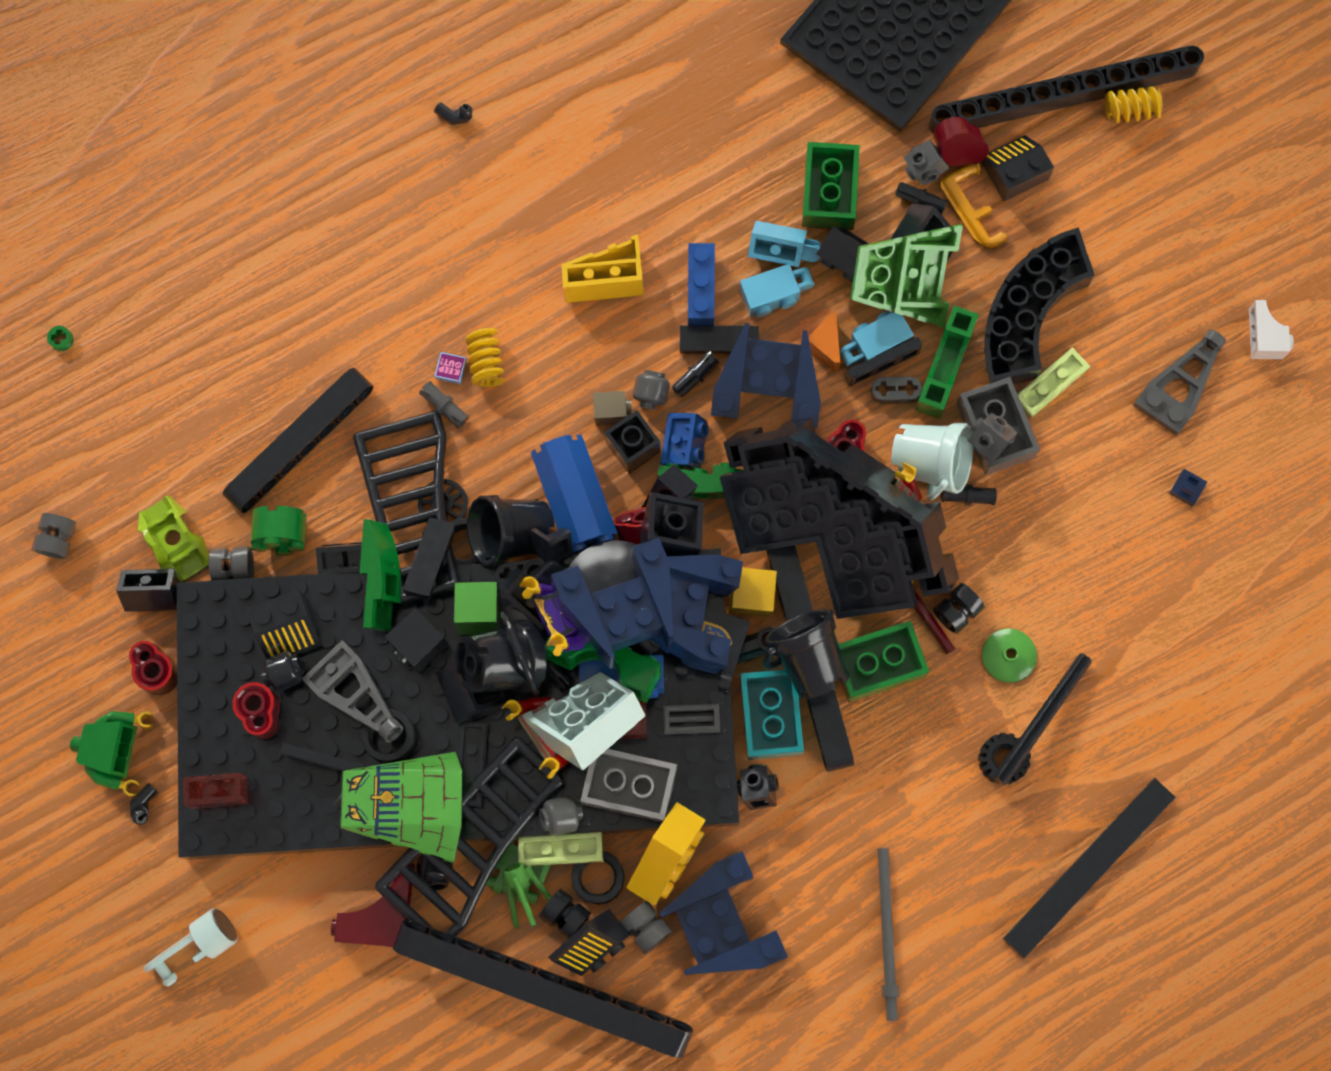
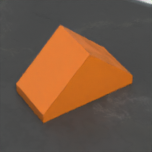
(825, 342)

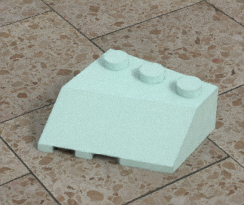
(587, 719)

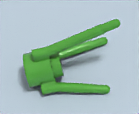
(518, 877)

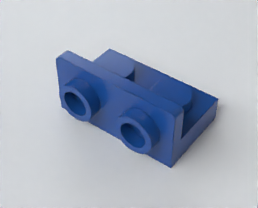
(684, 440)

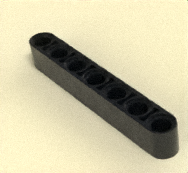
(297, 440)

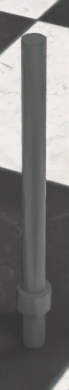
(890, 990)

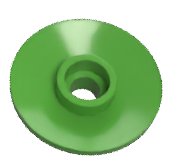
(998, 663)

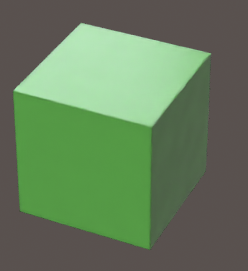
(477, 607)

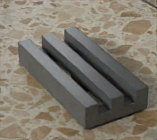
(691, 719)

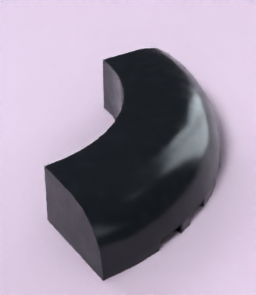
(1025, 300)

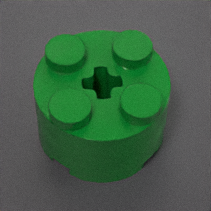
(278, 530)

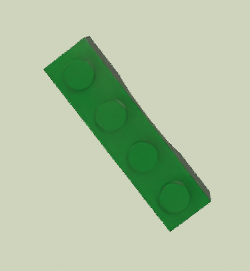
(946, 362)
(636, 671)

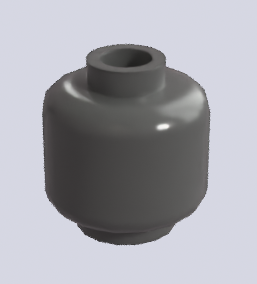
(651, 389)
(560, 815)

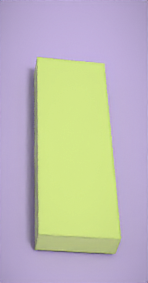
(1052, 382)
(560, 849)

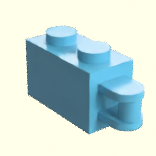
(782, 244)
(774, 289)
(876, 338)

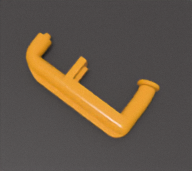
(964, 209)

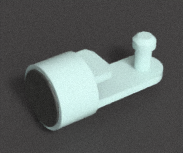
(212, 935)

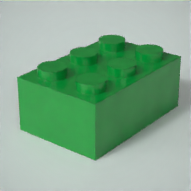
(830, 185)
(882, 661)

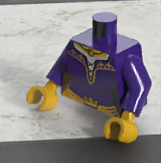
(562, 631)

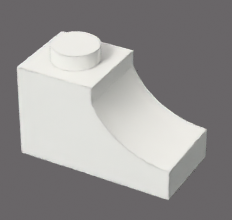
(1267, 336)

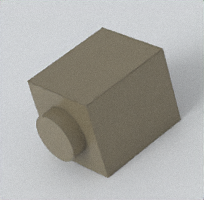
(611, 407)

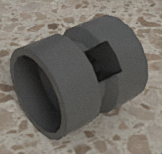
(53, 545)
(240, 563)
(646, 927)

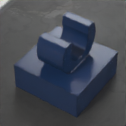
(1188, 487)

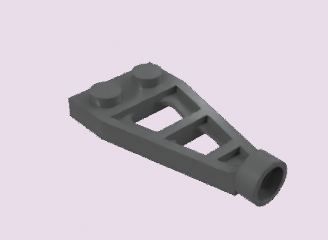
(1165, 408)
(332, 671)

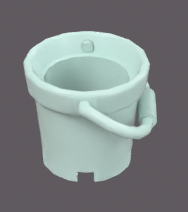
(938, 454)

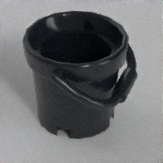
(808, 653)
(503, 658)

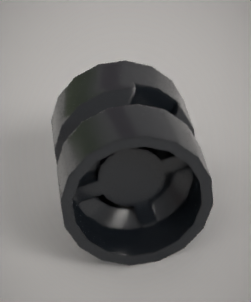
(965, 601)
(564, 914)

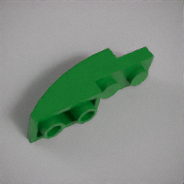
(708, 484)
(383, 573)

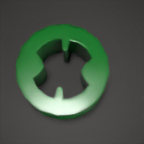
(55, 333)

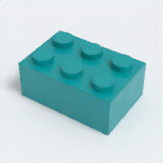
(771, 715)

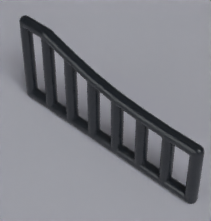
(436, 489)
(502, 843)

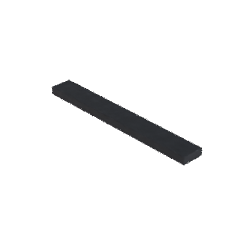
(1088, 868)

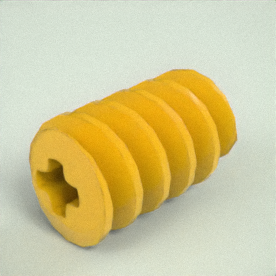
(1133, 103)
(482, 358)

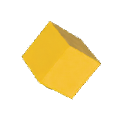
(754, 593)

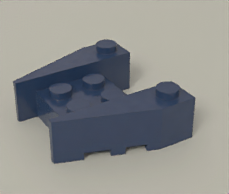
(768, 370)
(690, 582)
(624, 611)
(715, 926)

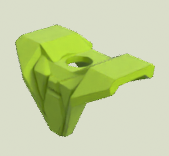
(188, 554)

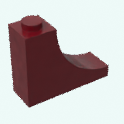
(375, 924)

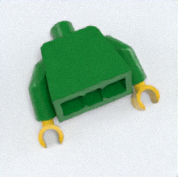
(107, 748)

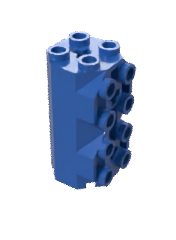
(574, 492)

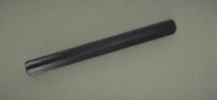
(1042, 719)

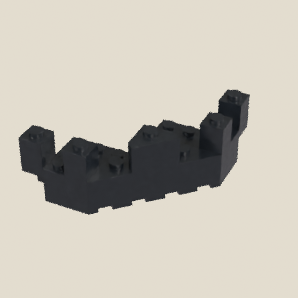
(864, 526)

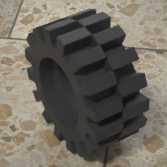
(987, 753)

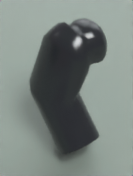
(456, 116)
(139, 804)

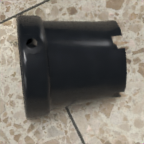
(502, 527)

